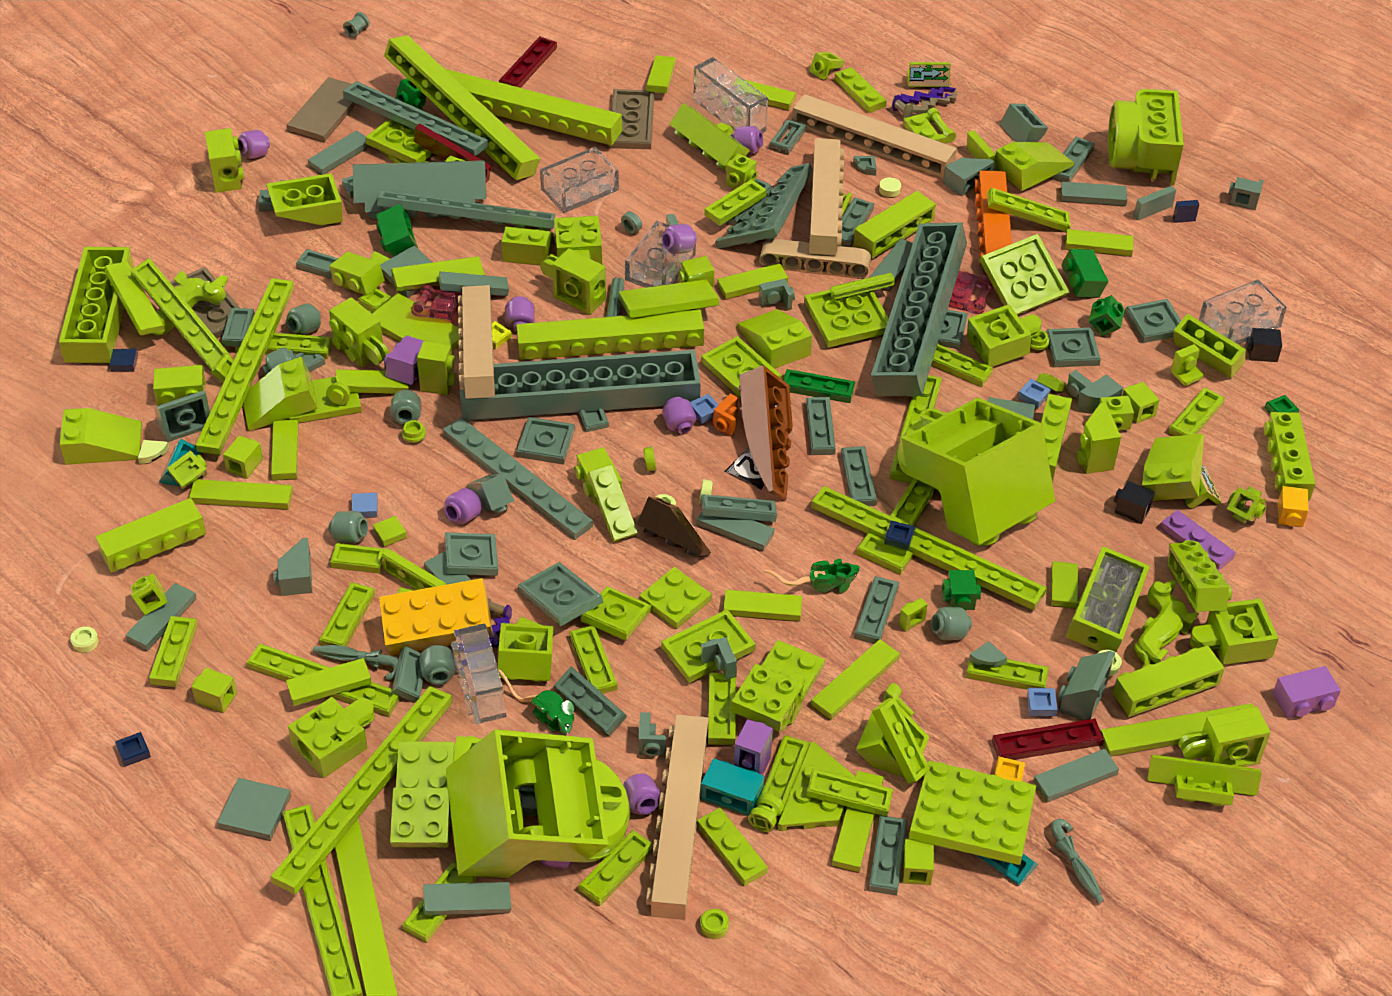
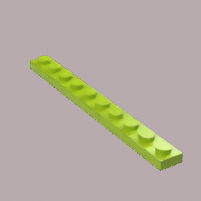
(244, 367)
(931, 548)
(359, 792)

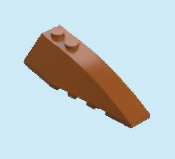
(767, 425)

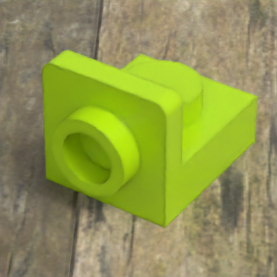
(823, 63)
(1185, 367)
(187, 469)

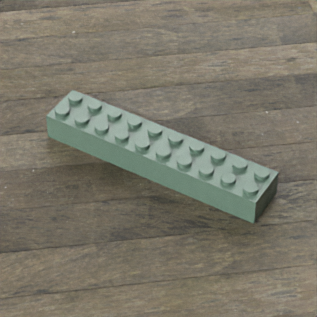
(919, 310)
(587, 385)

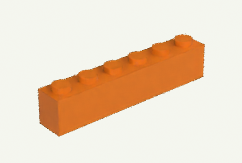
(993, 224)

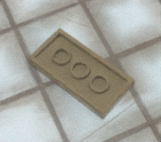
(322, 111)
(637, 118)
(212, 315)

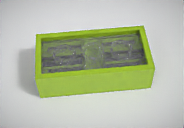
(1107, 601)

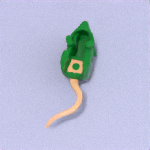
(826, 576)
(548, 708)

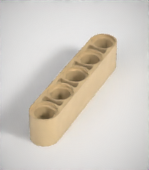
(795, 257)

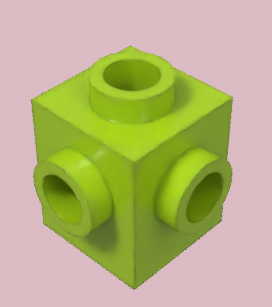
(740, 171)
(1121, 411)
(1238, 500)

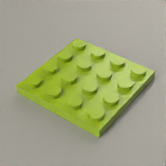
(973, 812)

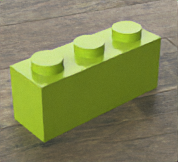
(1214, 347)

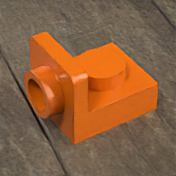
(725, 415)

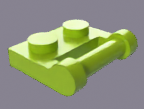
(921, 125)

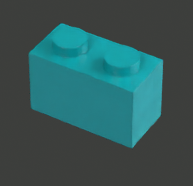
(731, 786)

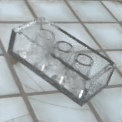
(729, 96)

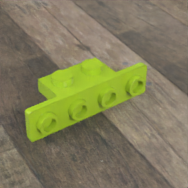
(1204, 780)

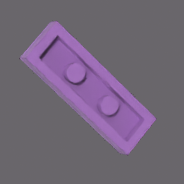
(1183, 528)

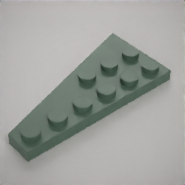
(768, 216)

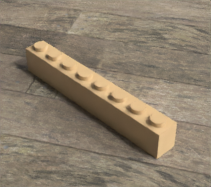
(874, 136)
(826, 197)
(476, 342)
(679, 818)

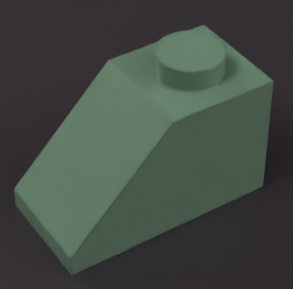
(963, 172)
(493, 492)
(294, 570)

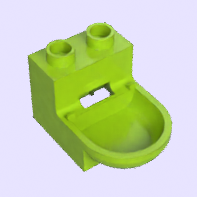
(983, 463)
(577, 801)

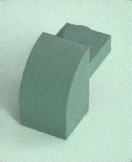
(1089, 392)

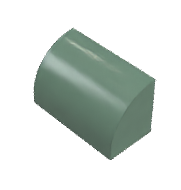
(1022, 123)

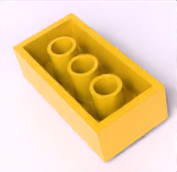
(432, 615)

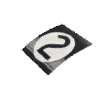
(745, 468)

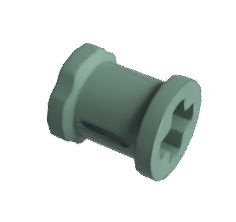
(355, 25)

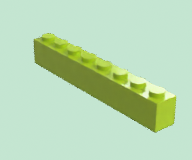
(610, 335)

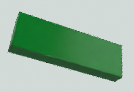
(819, 385)

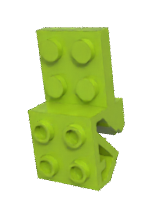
(778, 686)
(421, 795)

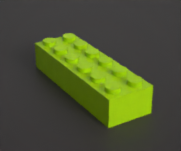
(94, 308)

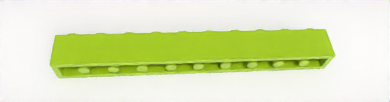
(461, 106)
(543, 109)

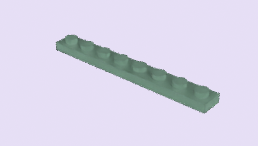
(412, 116)
(459, 209)
(518, 478)

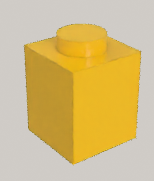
(1292, 506)

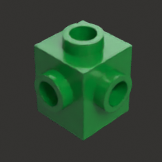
(410, 94)
(1106, 315)

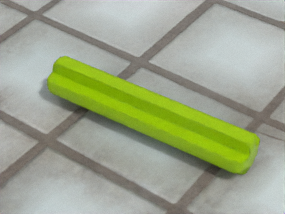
(862, 286)

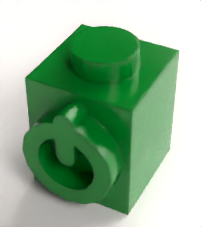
(961, 589)

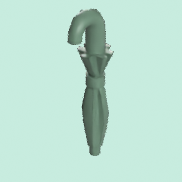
(345, 653)
(1082, 871)

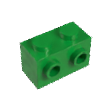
(396, 230)
(1084, 273)

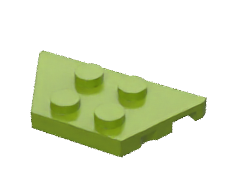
(807, 810)

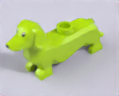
(192, 292)
(1166, 626)

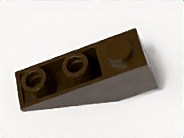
(669, 522)

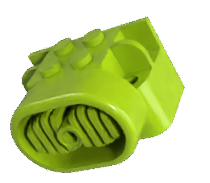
(1147, 133)

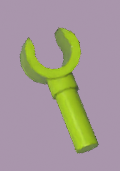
(895, 691)

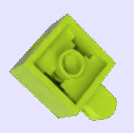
(224, 160)
(579, 235)
(576, 280)
(357, 333)
(1002, 334)
(1238, 633)
(332, 734)
(1229, 738)

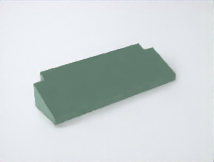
(443, 180)

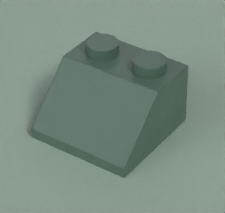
(183, 416)
(1086, 685)

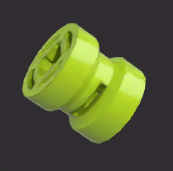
(765, 814)

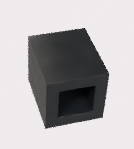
(1264, 344)
(1134, 501)

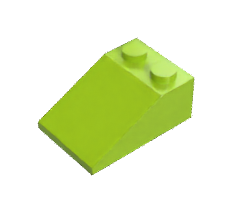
(1030, 162)
(307, 199)
(777, 337)
(280, 395)
(98, 437)
(1174, 467)

